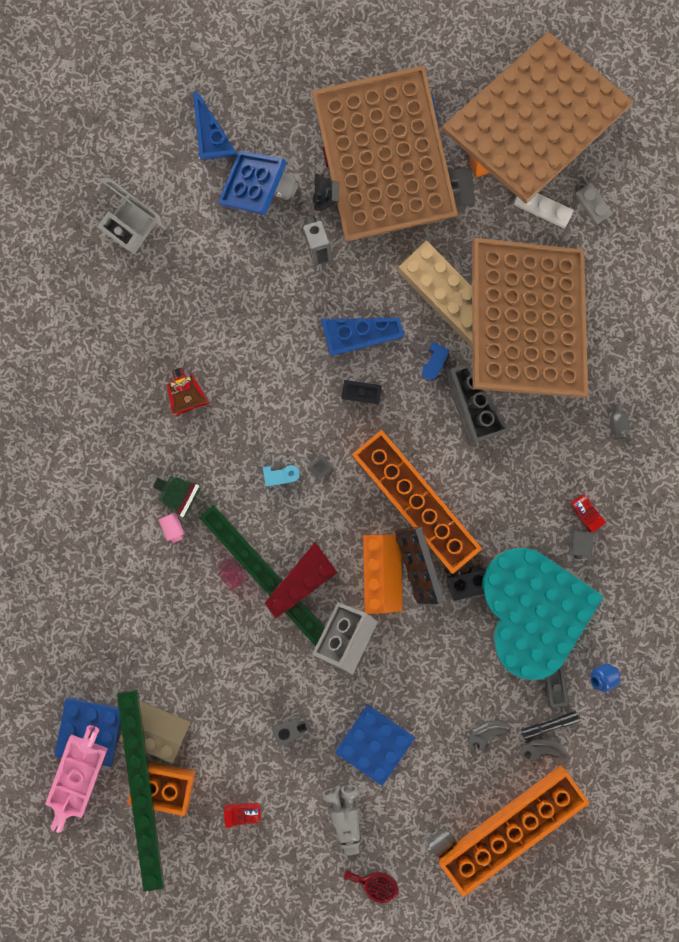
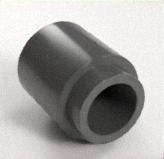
(440, 842)

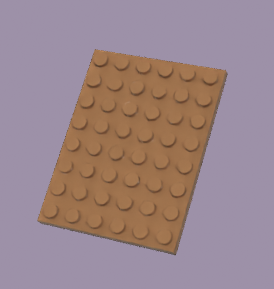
(537, 116)
(385, 153)
(529, 318)

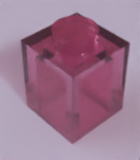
(232, 574)

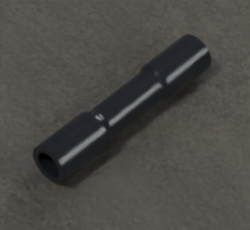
(539, 729)

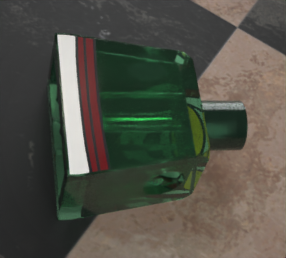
(177, 494)

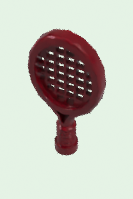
(356, 878)

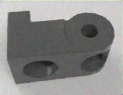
(290, 730)

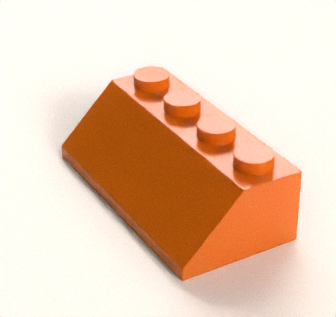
(382, 574)

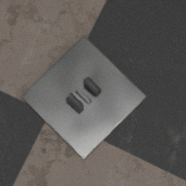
(462, 186)

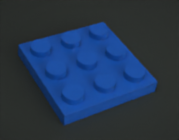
(252, 182)
(79, 715)
(374, 744)

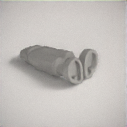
(345, 820)

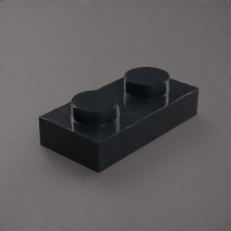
(361, 392)

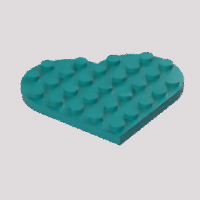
(538, 611)

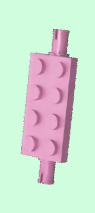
(75, 777)

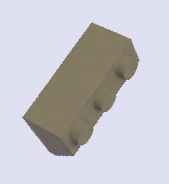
(162, 732)

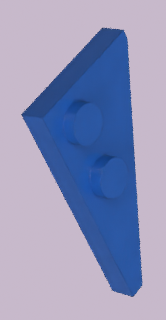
(211, 138)

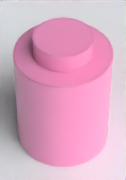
(172, 528)

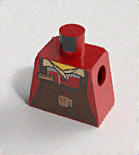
(185, 393)

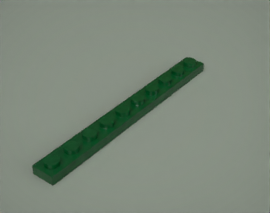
(259, 570)
(140, 790)

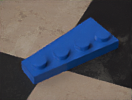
(354, 334)

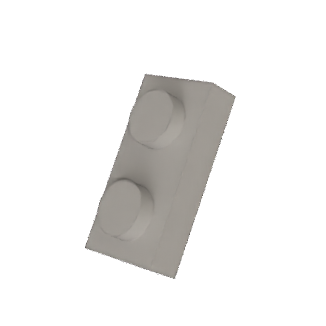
(593, 204)

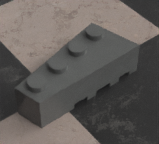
(474, 406)

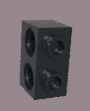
(468, 589)

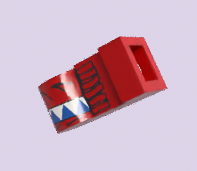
(587, 513)
(241, 814)

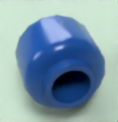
(605, 677)

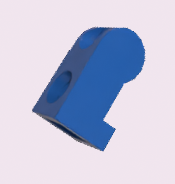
(433, 367)

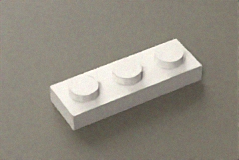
(546, 209)

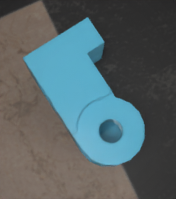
(278, 477)

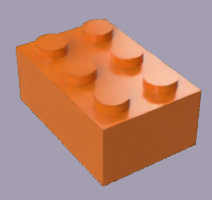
(170, 788)

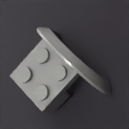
(130, 221)

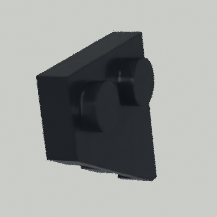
(325, 192)

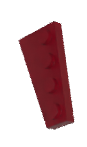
(303, 579)

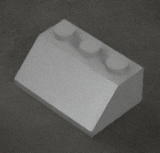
(345, 638)

